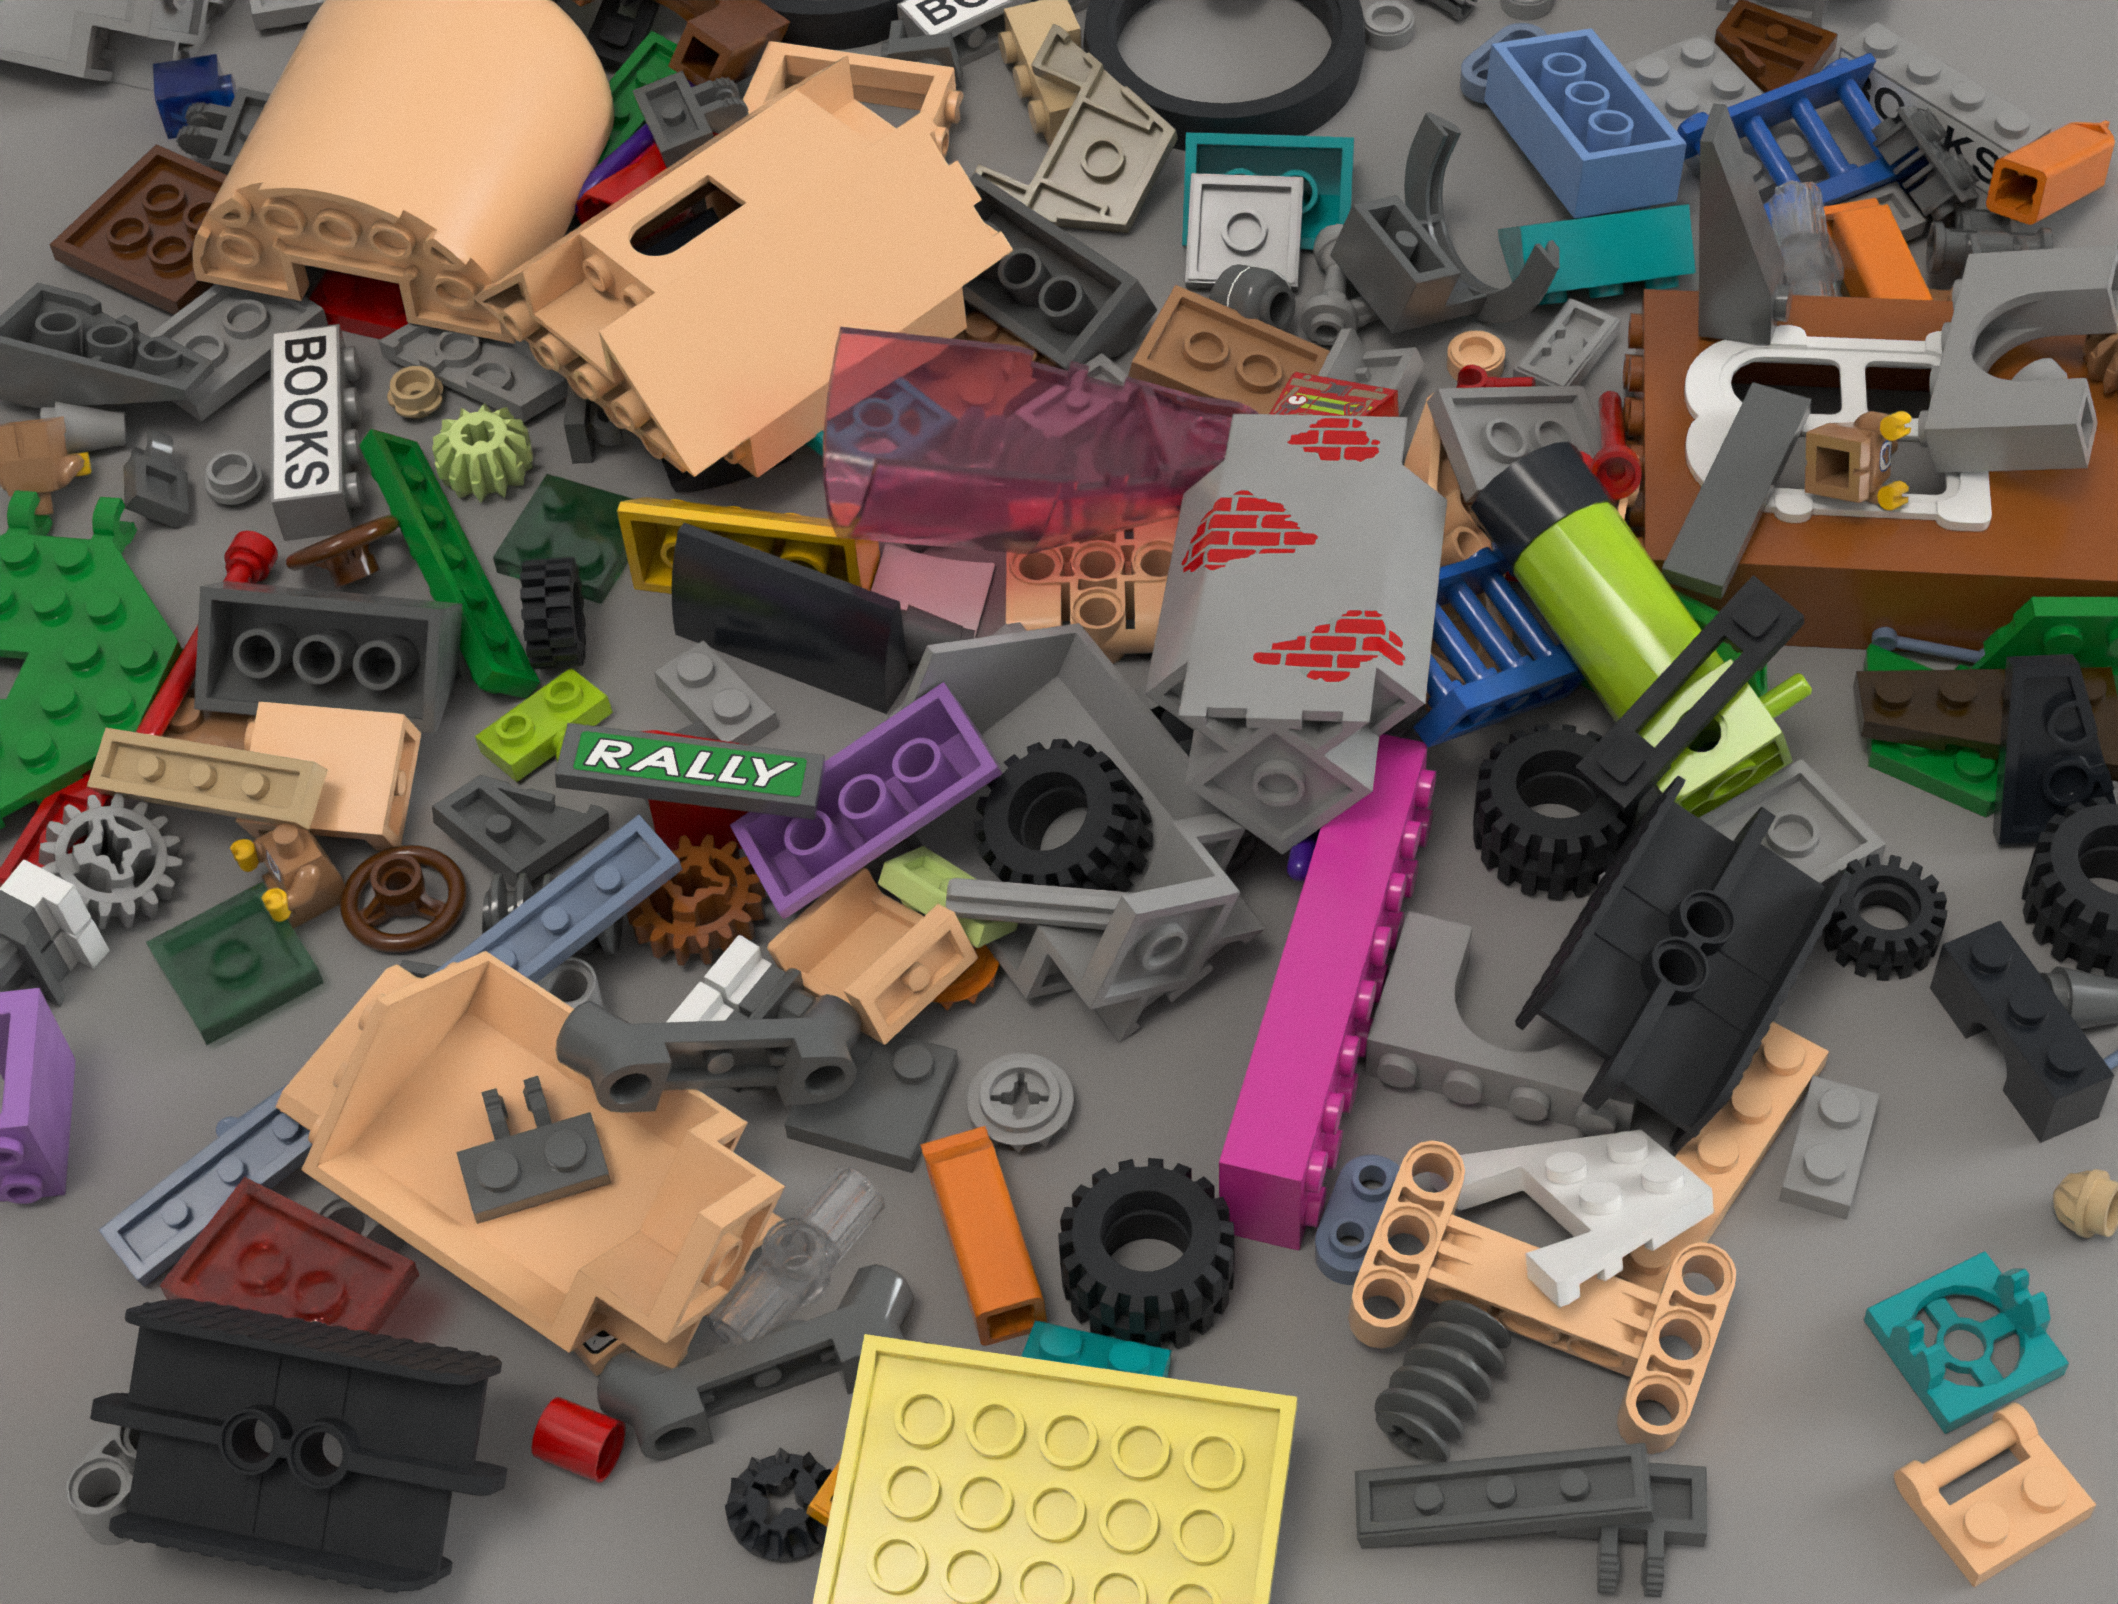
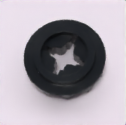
(749, 1513)

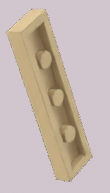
(207, 778)

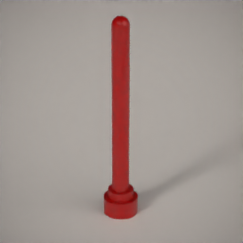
(1615, 463)
(247, 561)

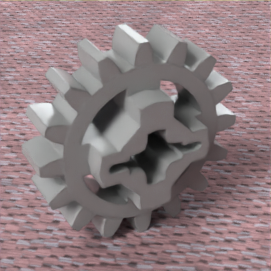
(128, 843)

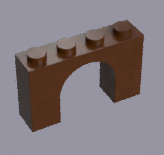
(722, 37)

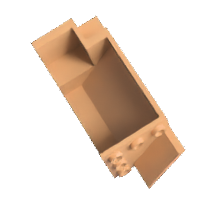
(631, 1258)

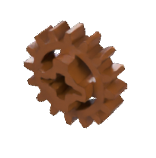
(700, 904)

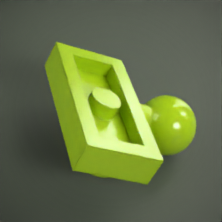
(538, 725)

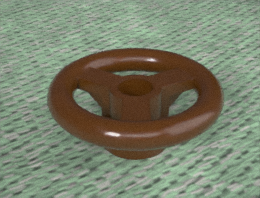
(345, 553)
(402, 892)

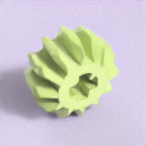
(482, 452)

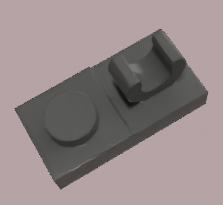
(584, 425)

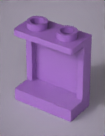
(36, 1099)

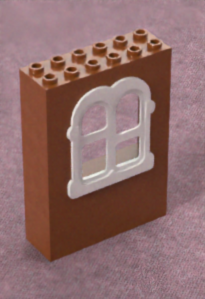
(1930, 569)

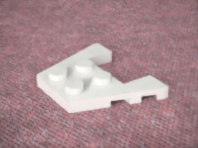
(1601, 1189)

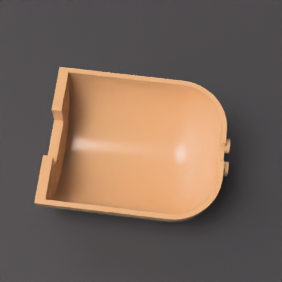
(414, 154)

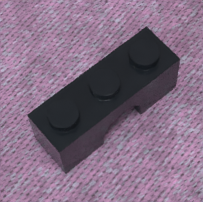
(2050, 1063)

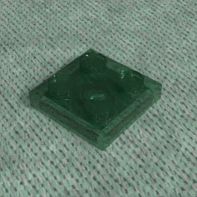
(569, 522)
(234, 964)

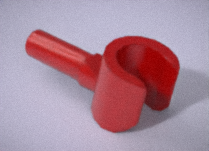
(1474, 376)

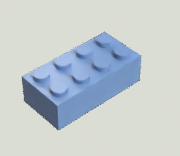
(1584, 123)

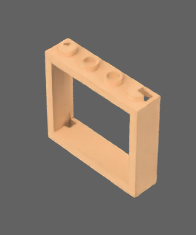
(873, 81)

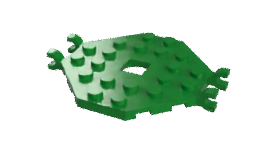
(88, 646)

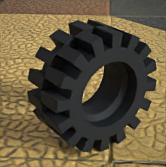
(553, 612)
(1880, 947)

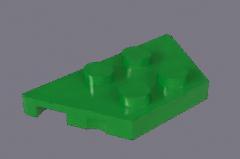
(2056, 627)
(1949, 774)

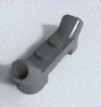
(638, 1061)
(673, 1404)

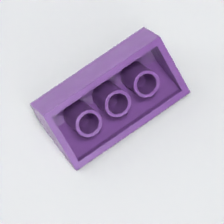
(870, 800)

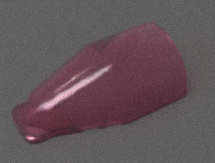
(1001, 450)

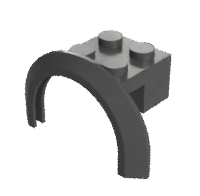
(1406, 260)

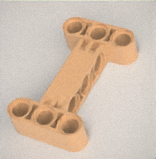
(1607, 1325)

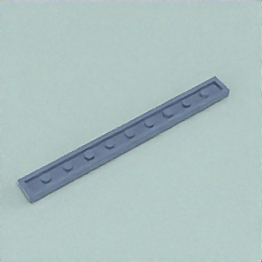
(271, 1145)

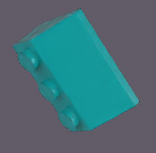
(1320, 160)
(1608, 250)

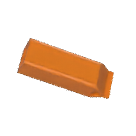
(2051, 172)
(1874, 252)
(984, 1235)

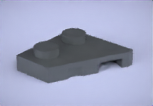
(515, 827)

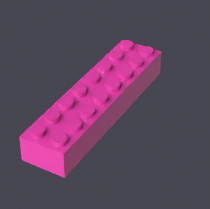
(1323, 1003)

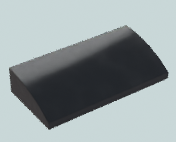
(788, 618)

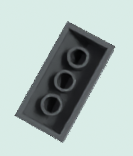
(1054, 287)
(325, 651)

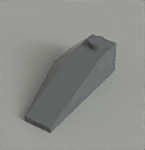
(1738, 250)
(73, 353)

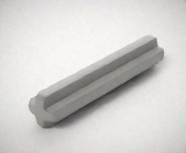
(1031, 903)

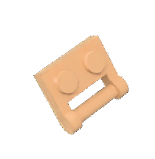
(2005, 1515)

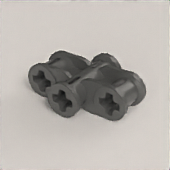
(1977, 232)

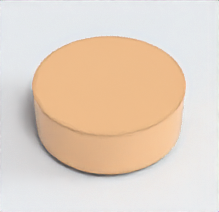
(1477, 349)

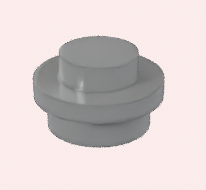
(233, 477)

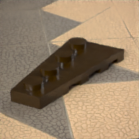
(1963, 708)

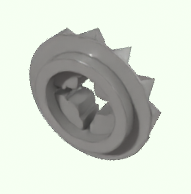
(996, 1088)

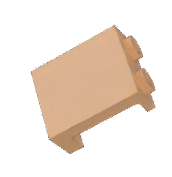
(367, 762)
(874, 953)

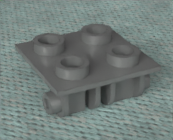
(1953, 172)

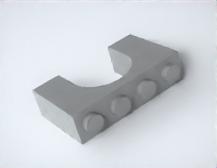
(2000, 304)
(1428, 1046)

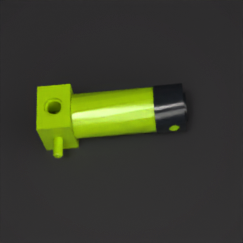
(1624, 621)

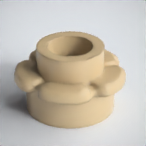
(415, 392)

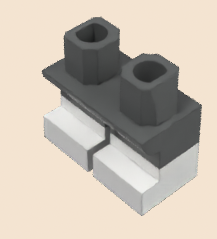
(44, 932)
(745, 988)

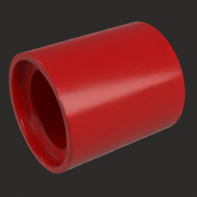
(578, 1439)

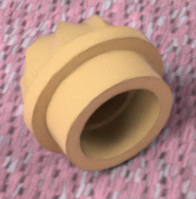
(2088, 1203)

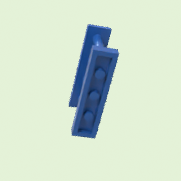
(1799, 100)
(1487, 694)

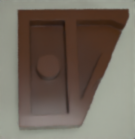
(1773, 46)

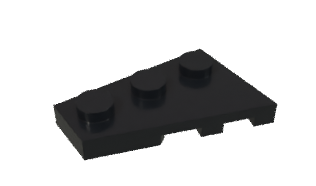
(2045, 747)

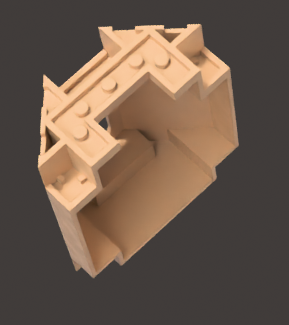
(741, 325)

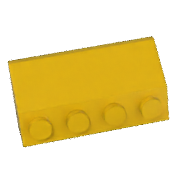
(652, 527)

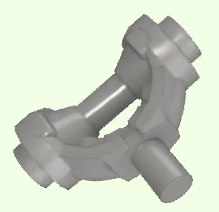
(1331, 310)

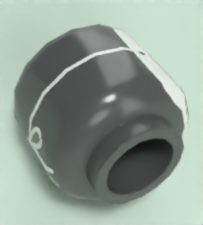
(1256, 294)

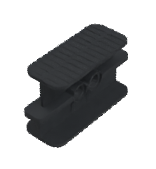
(1715, 921)
(207, 1487)

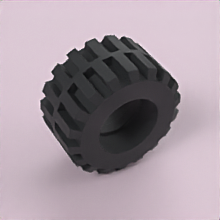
(1042, 789)
(1538, 848)
(2061, 898)
(1139, 1206)

